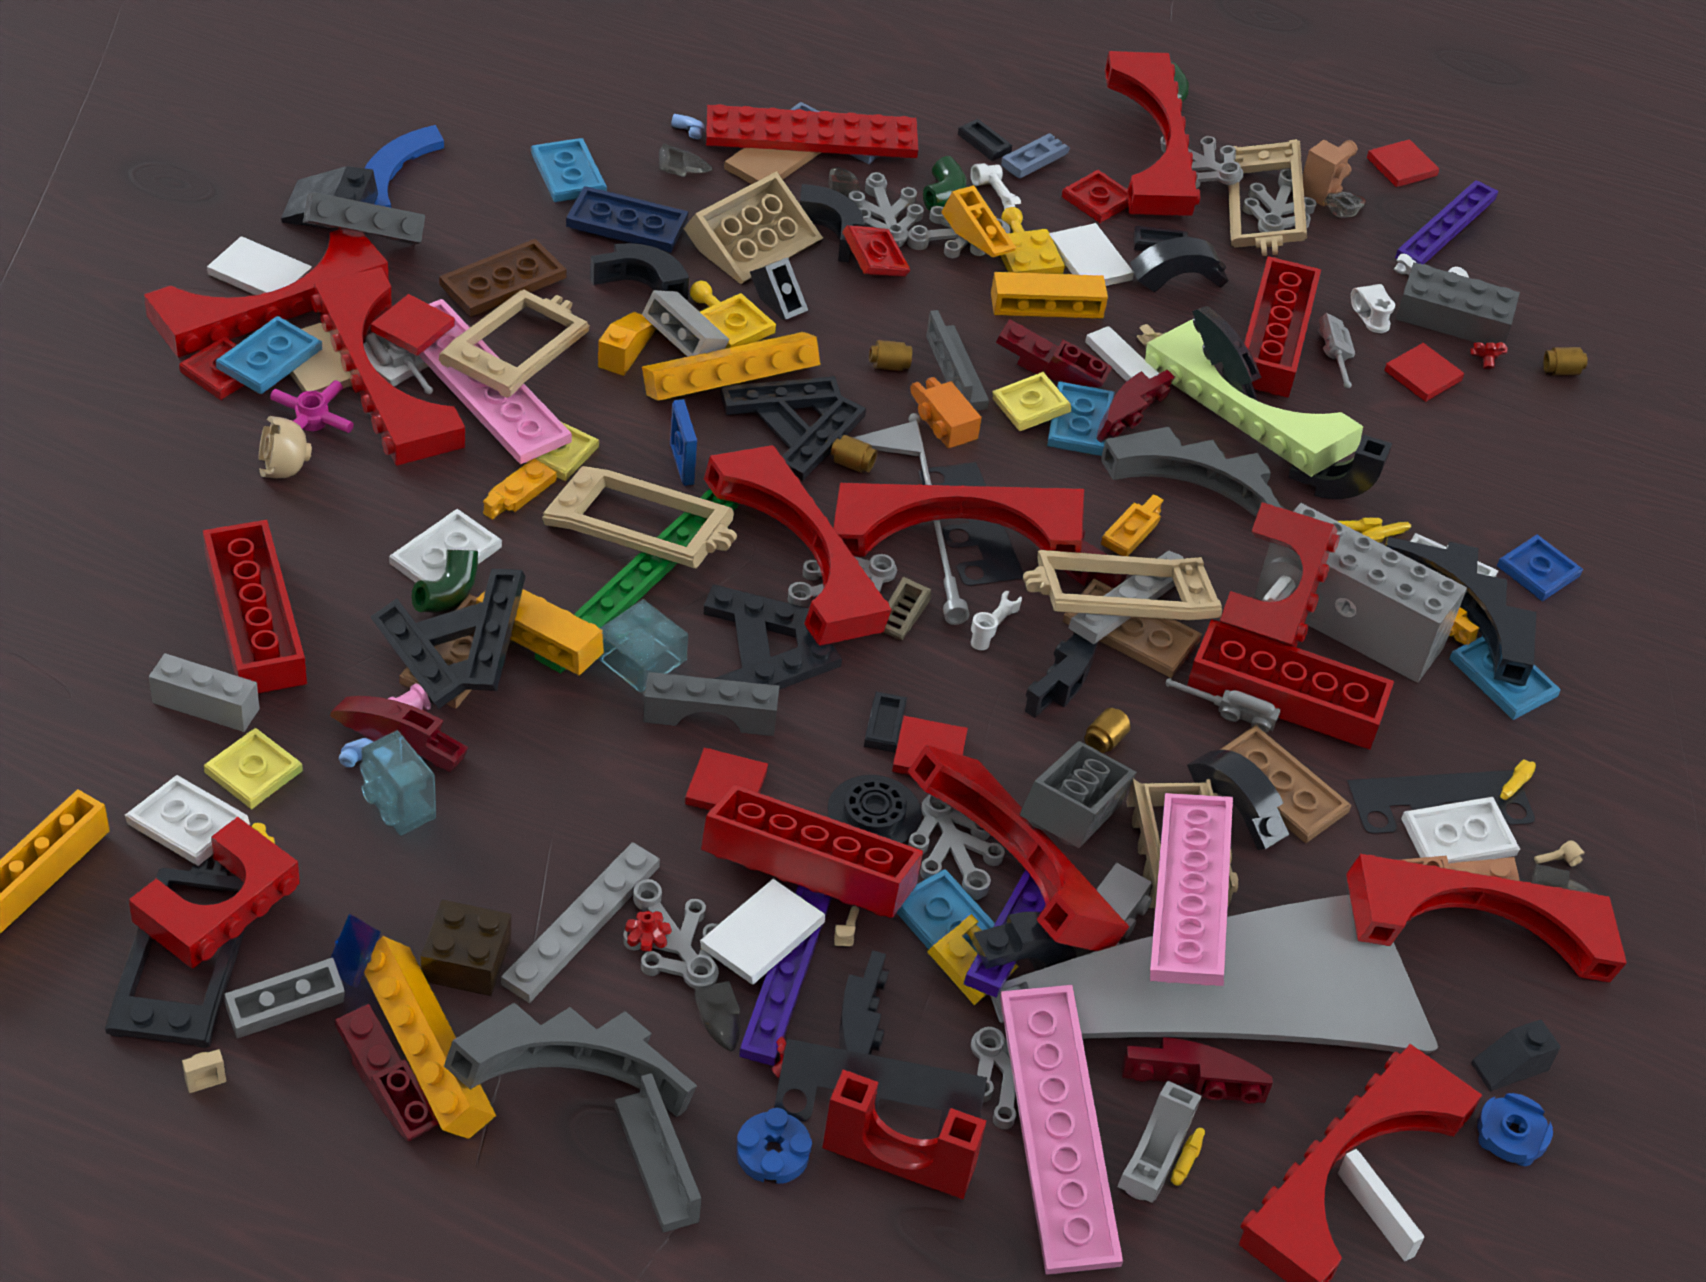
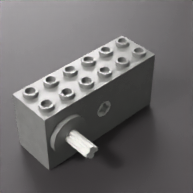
(1371, 599)

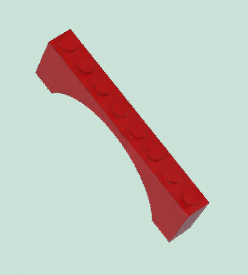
(1169, 183)
(196, 321)
(407, 425)
(762, 480)
(875, 511)
(1073, 907)
(1573, 922)
(1292, 1226)

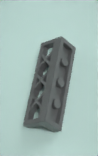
(955, 361)
(659, 1156)

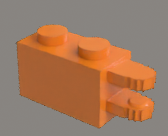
(946, 412)

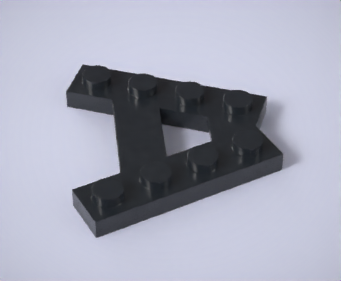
(775, 406)
(752, 618)
(488, 621)

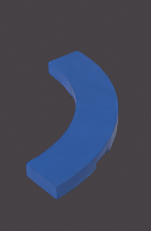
(395, 153)

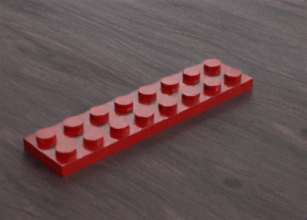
(811, 131)

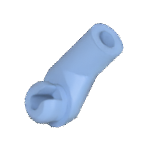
(694, 126)
(352, 752)

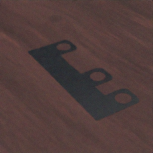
(999, 556)
(1433, 791)
(816, 1065)

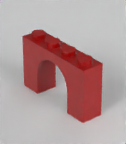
(1286, 618)
(197, 930)
(860, 1134)

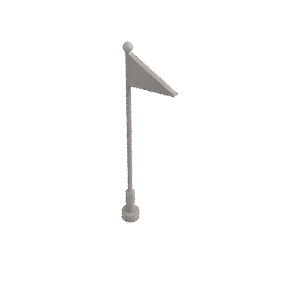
(907, 440)

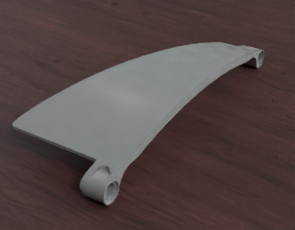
(1286, 978)

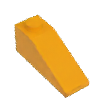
(976, 223)
(624, 342)

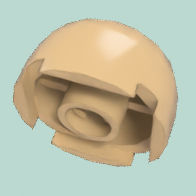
(283, 448)

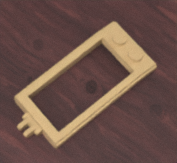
(1269, 158)
(496, 373)
(588, 482)
(1188, 575)

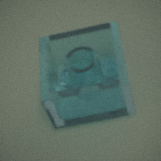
(642, 643)
(398, 783)

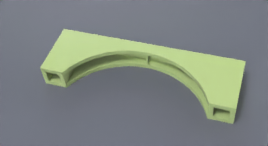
(1302, 439)

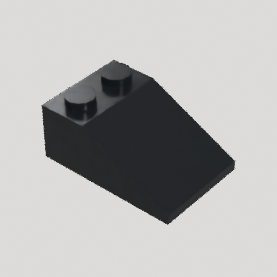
(344, 182)

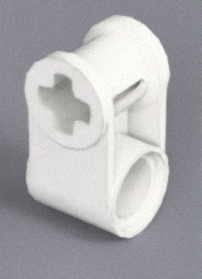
(1373, 307)

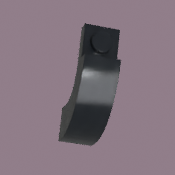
(832, 211)
(1176, 257)
(640, 264)
(1349, 477)
(1251, 792)
(1020, 939)

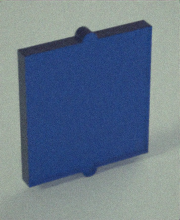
(354, 949)

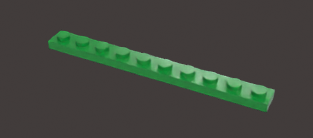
(639, 575)

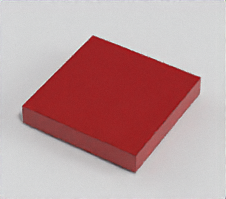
(1402, 163)
(1097, 196)
(876, 251)
(412, 324)
(203, 371)
(1424, 372)
(918, 732)
(718, 773)

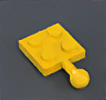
(1034, 249)
(733, 317)

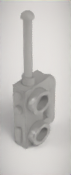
(1337, 343)
(396, 356)
(1237, 705)

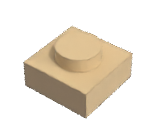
(204, 1070)

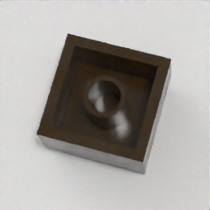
(466, 947)

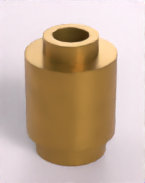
(890, 355)
(1564, 361)
(854, 454)
(1107, 730)

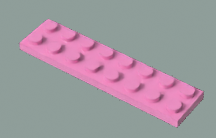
(517, 422)
(1192, 890)
(1060, 1130)

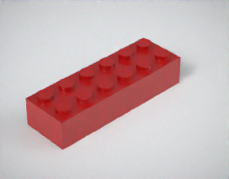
(1280, 323)
(255, 606)
(1298, 682)
(812, 851)

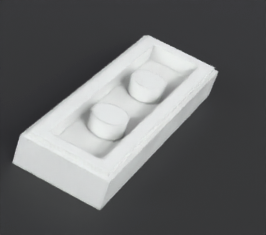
(1118, 354)
(1380, 1205)

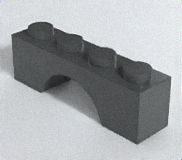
(364, 217)
(675, 696)

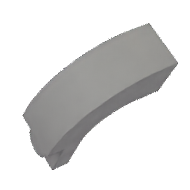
(1160, 1142)

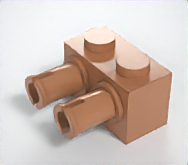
(1326, 169)

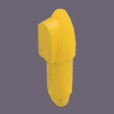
(1363, 524)
(1380, 532)
(1521, 775)
(1189, 1152)

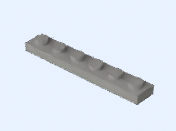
(1096, 626)
(579, 923)

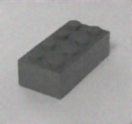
(1457, 305)
(1077, 794)

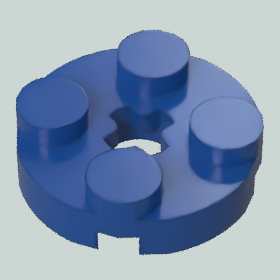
(1506, 1144)
(771, 1165)

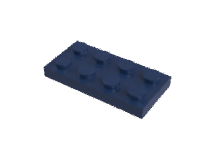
(627, 219)

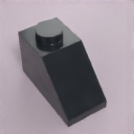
(779, 288)
(1517, 1055)

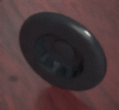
(876, 802)

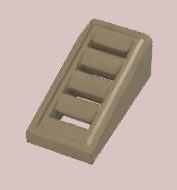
(912, 590)

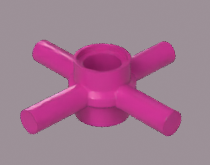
(312, 408)

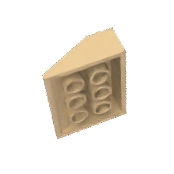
(753, 228)

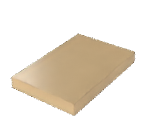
(321, 368)

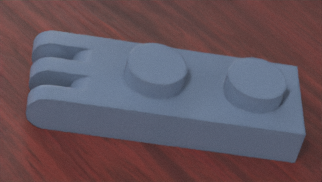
(1034, 155)

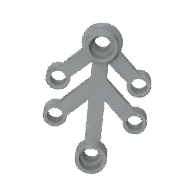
(1226, 173)
(876, 187)
(1273, 221)
(919, 235)
(879, 569)
(956, 841)
(678, 941)
(1000, 1057)

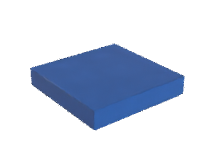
(683, 442)
(1539, 567)

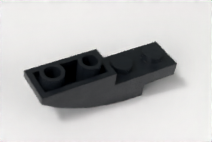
(1226, 346)
(1064, 677)
(859, 1015)

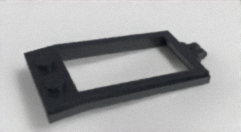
(169, 1019)

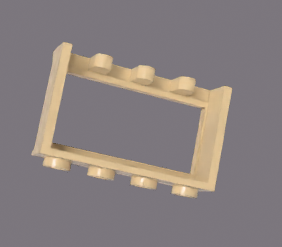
(1153, 794)

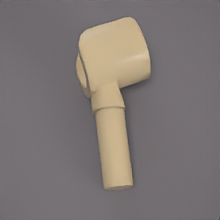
(1148, 334)
(1569, 851)
(845, 933)

